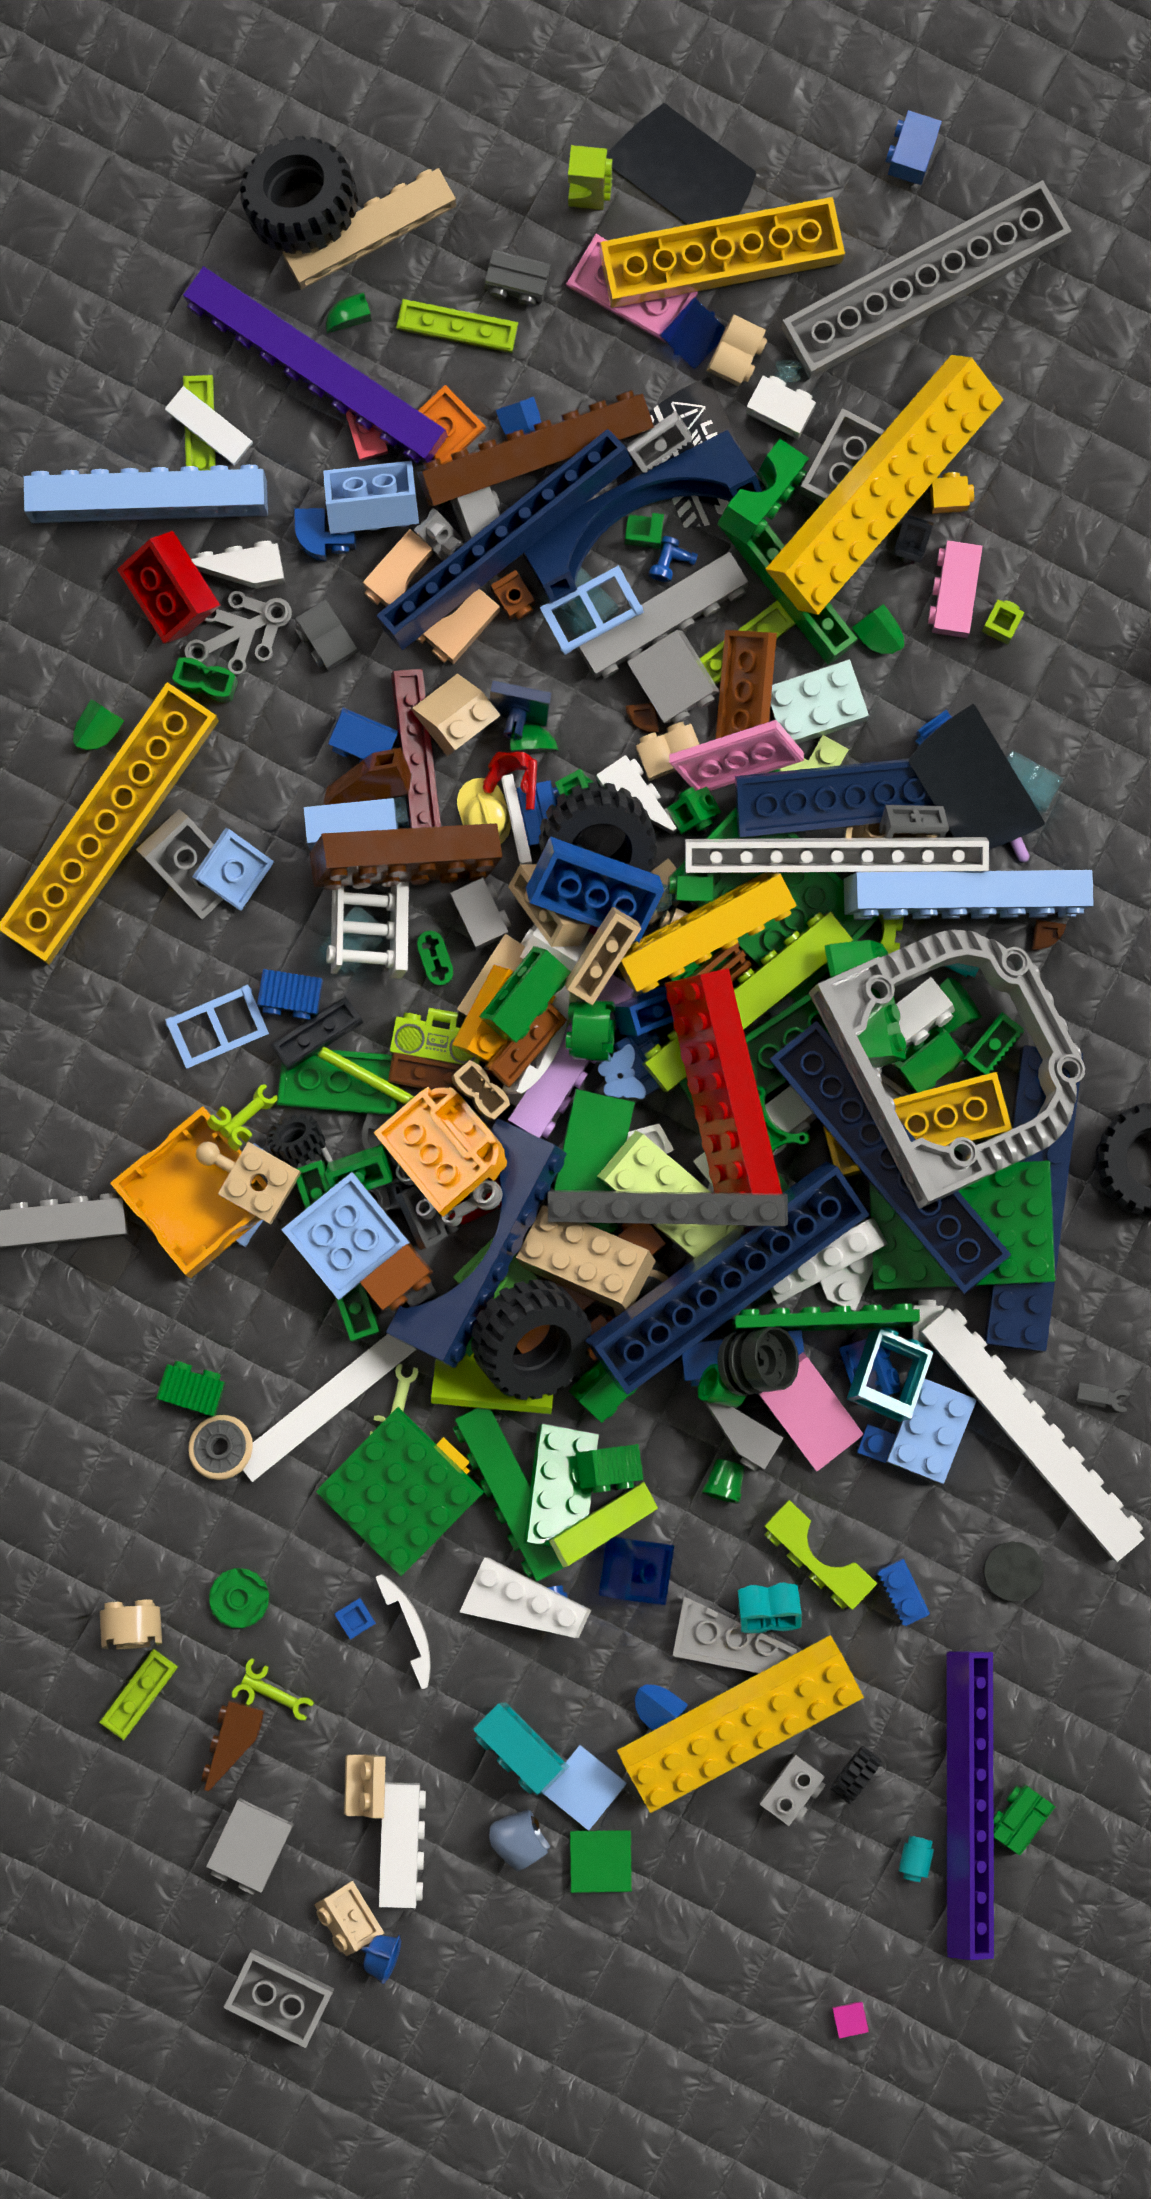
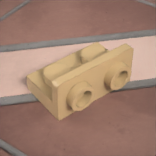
(364, 1786)
(348, 1919)

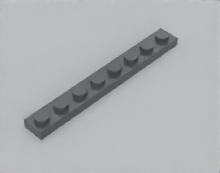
(668, 1207)

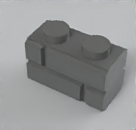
(517, 277)

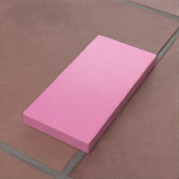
(649, 316)
(741, 753)
(813, 1416)

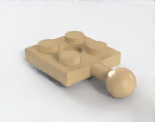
(251, 1163)

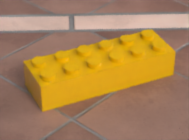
(705, 930)
(944, 1113)

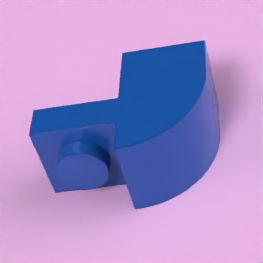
(313, 538)

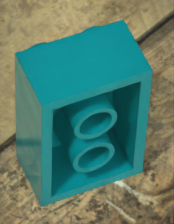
(520, 1749)

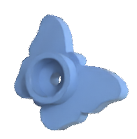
(621, 1064)

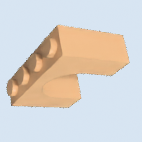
(451, 634)

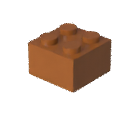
(397, 1277)

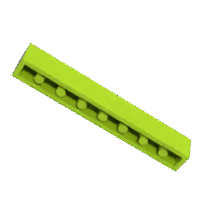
(759, 988)

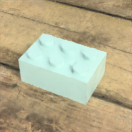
(819, 702)

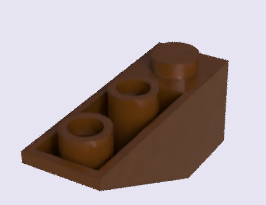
(374, 778)
(238, 1732)

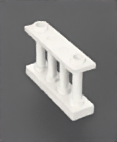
(395, 930)

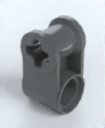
(386, 1195)

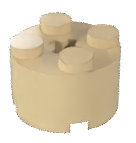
(130, 1625)

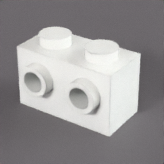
(781, 406)

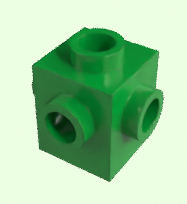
(694, 810)

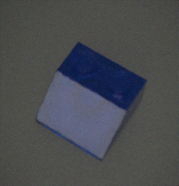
(636, 1570)

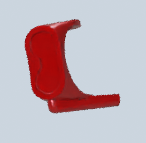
(504, 763)

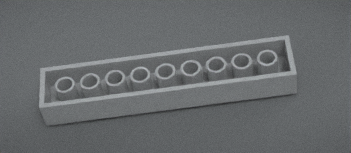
(926, 279)

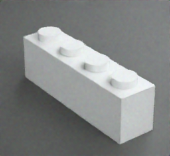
(839, 1254)
(400, 1846)

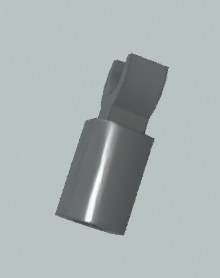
(1099, 1396)

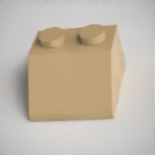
(455, 713)

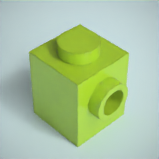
(1003, 621)

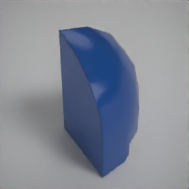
(519, 416)
(658, 1706)

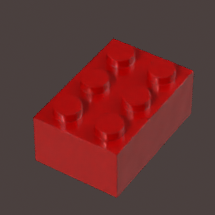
(168, 587)

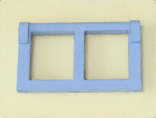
(601, 628)
(172, 1022)

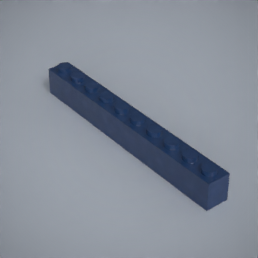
(504, 539)

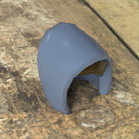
(518, 1839)

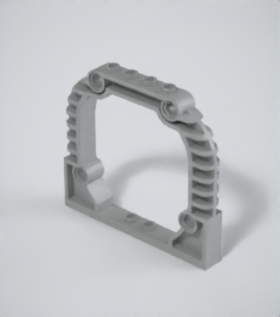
(926, 1167)

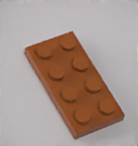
(745, 681)

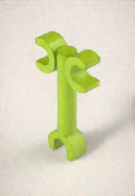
(232, 1127)
(252, 1683)

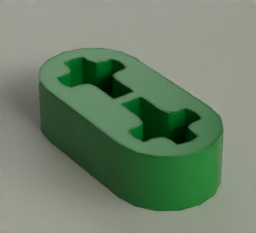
(428, 960)

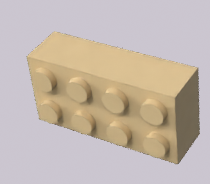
(586, 1260)

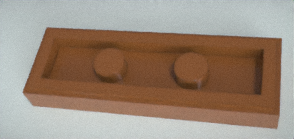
(516, 1057)

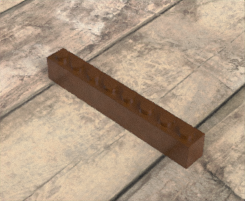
(532, 450)

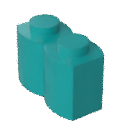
(769, 1608)

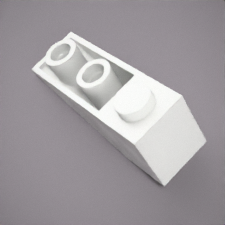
(250, 567)
(628, 775)

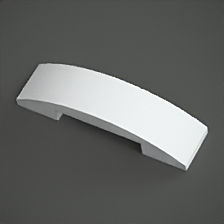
(547, 1054)
(393, 1593)

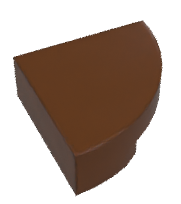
(644, 717)
(1046, 934)

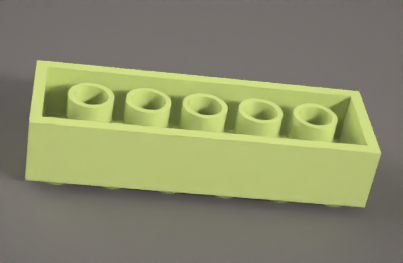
(647, 1168)

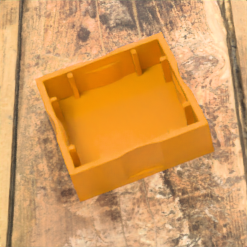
(181, 1196)

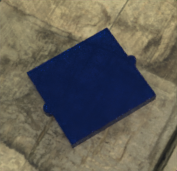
(693, 333)

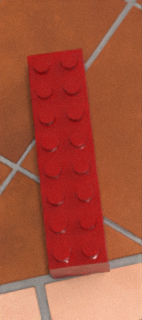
(722, 1084)

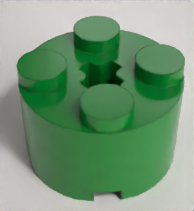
(592, 1030)

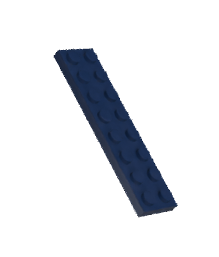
(824, 796)

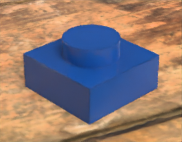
(876, 1443)
(355, 1618)

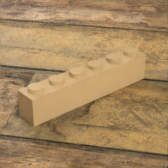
(376, 226)

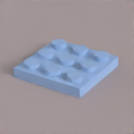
(345, 1235)

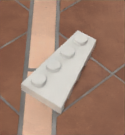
(517, 1600)

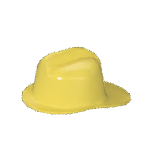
(482, 807)

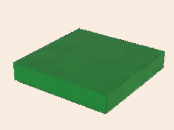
(600, 1861)

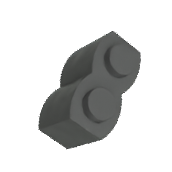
(326, 635)

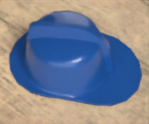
(381, 1956)

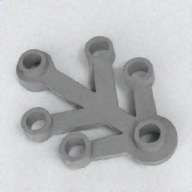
(244, 630)
(476, 1201)

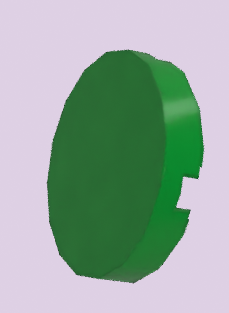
(239, 1598)

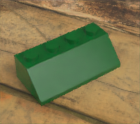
(882, 1036)

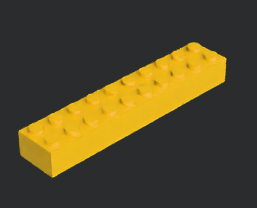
(884, 484)
(108, 823)

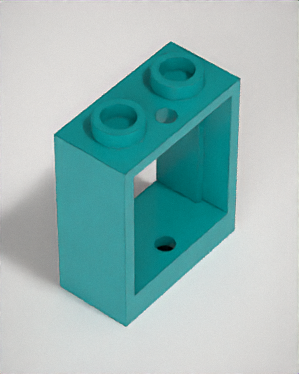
(895, 1409)

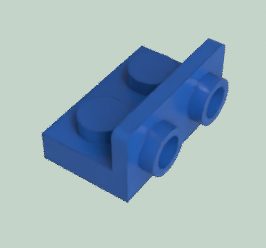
(882, 1375)

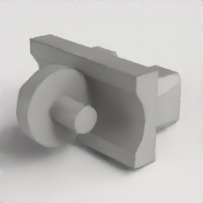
(439, 535)

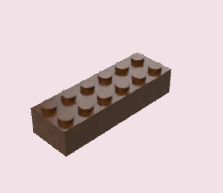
(405, 856)

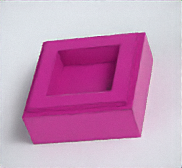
(850, 2019)

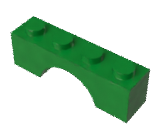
(749, 510)

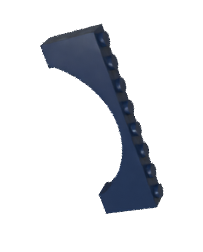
(708, 470)
(446, 1324)

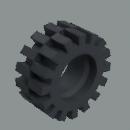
(296, 1140)
(856, 1774)

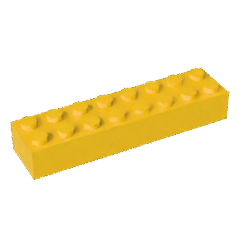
(721, 252)
(740, 1724)

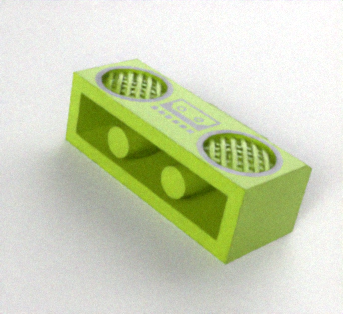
(423, 1040)

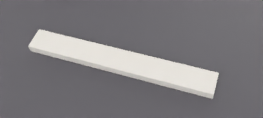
(325, 1404)

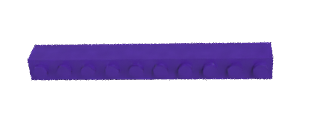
(315, 365)
(970, 1805)

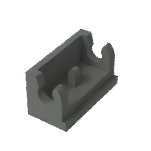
(913, 820)

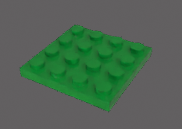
(399, 1491)

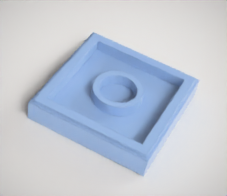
(233, 869)
(585, 1788)

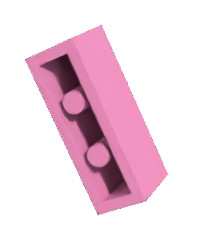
(955, 589)

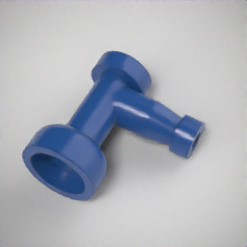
(670, 550)

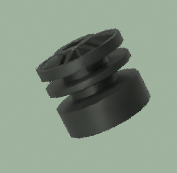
(758, 1361)

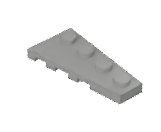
(718, 1640)

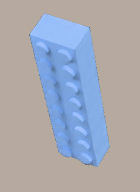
(145, 494)
(968, 892)

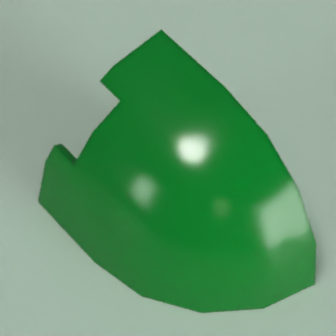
(348, 313)
(880, 631)
(96, 726)
(534, 740)
(964, 1006)

